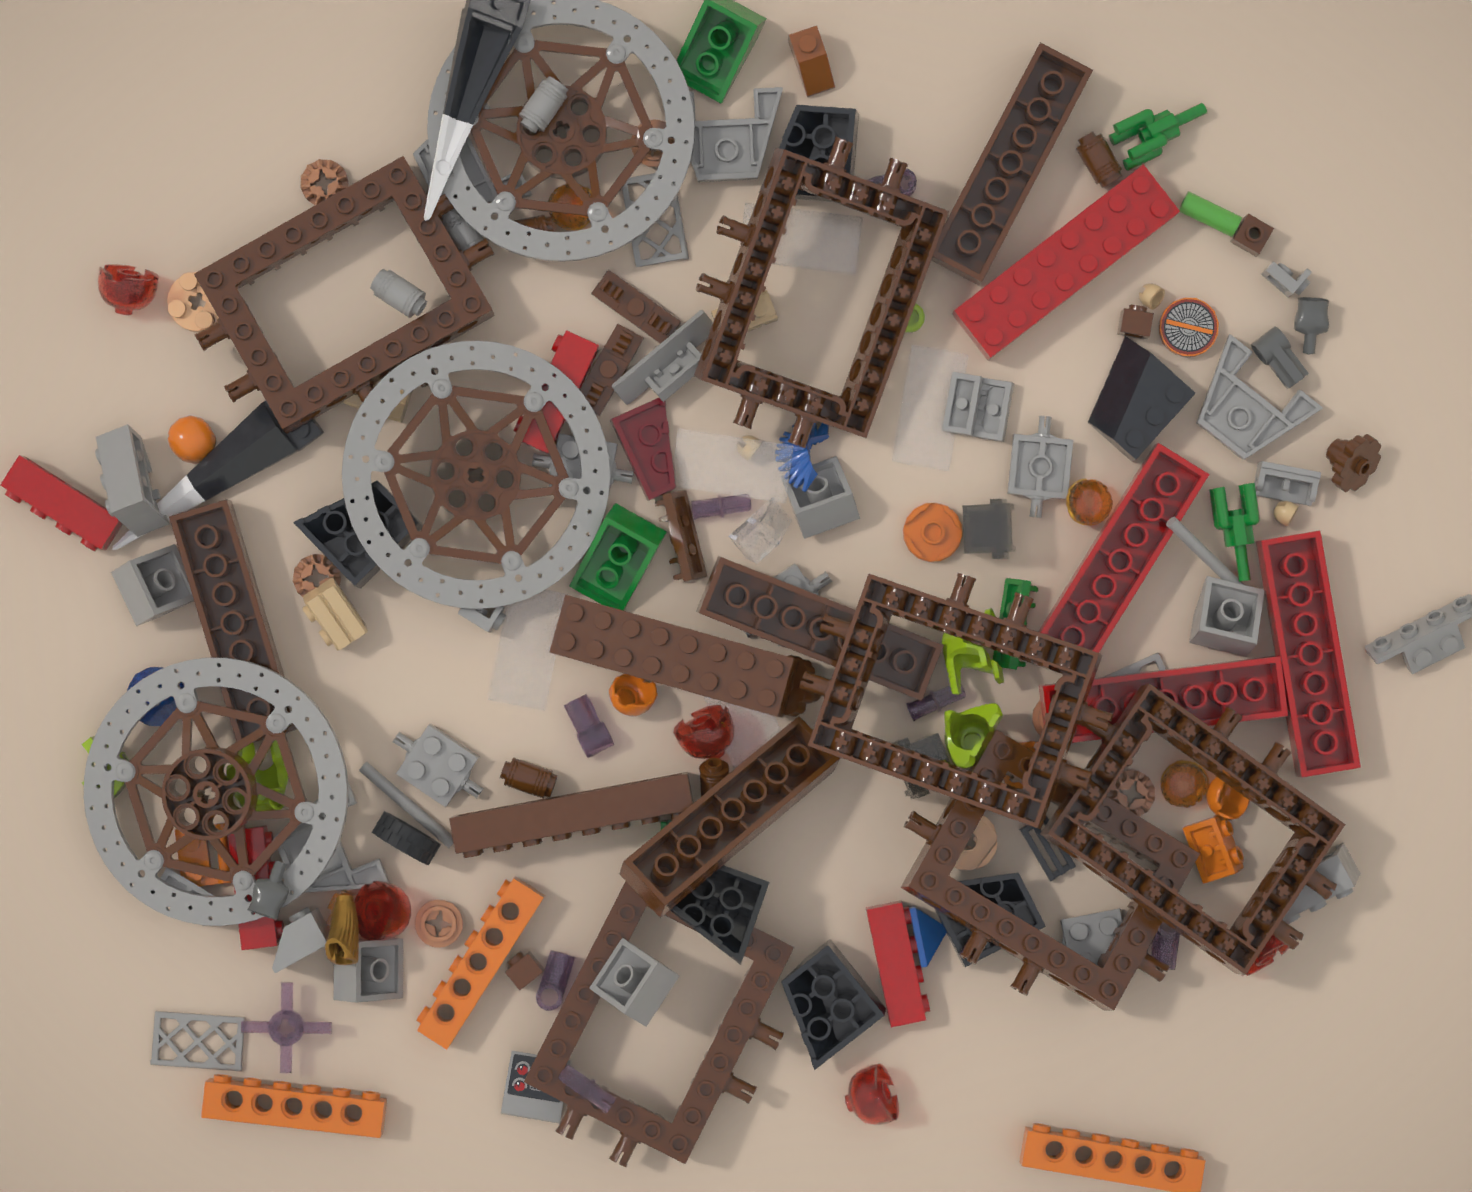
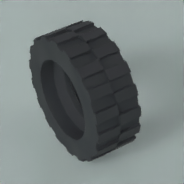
(406, 838)

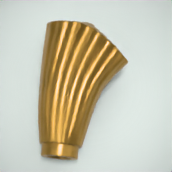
(343, 937)

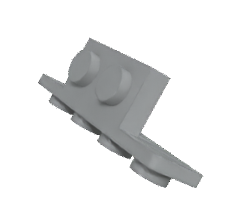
(668, 364)
(1426, 638)

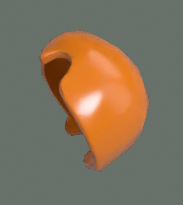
(191, 439)
(632, 695)
(1225, 800)

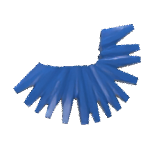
(801, 464)

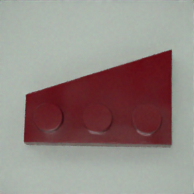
(647, 446)

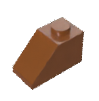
(811, 61)

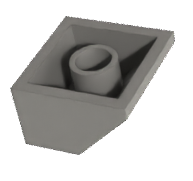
(826, 501)
(153, 584)
(1227, 616)
(301, 938)
(375, 975)
(634, 982)

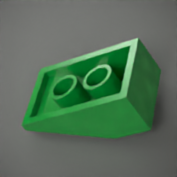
(718, 46)
(617, 558)

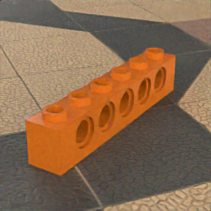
(445, 1030)
(217, 1106)
(1187, 1178)

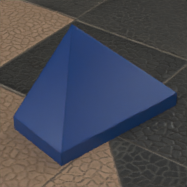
(927, 934)

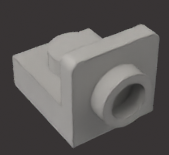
(1281, 278)
(478, 617)

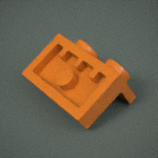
(1217, 849)

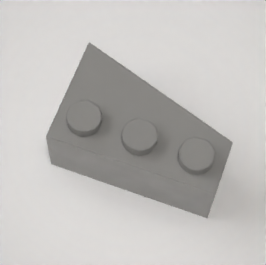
(127, 481)
(1338, 868)

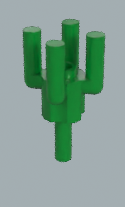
(1152, 131)
(1237, 523)

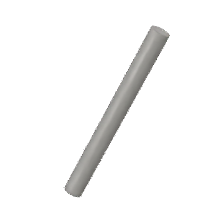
(1201, 551)
(407, 804)

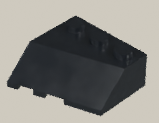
(813, 134)
(1137, 400)
(335, 537)
(1007, 892)
(724, 909)
(830, 1002)

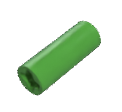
(1210, 214)

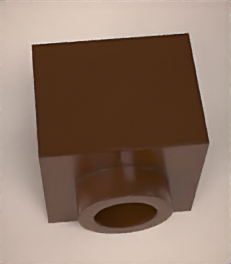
(1244, 241)
(1135, 322)
(523, 969)

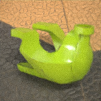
(965, 654)
(967, 731)
(273, 777)

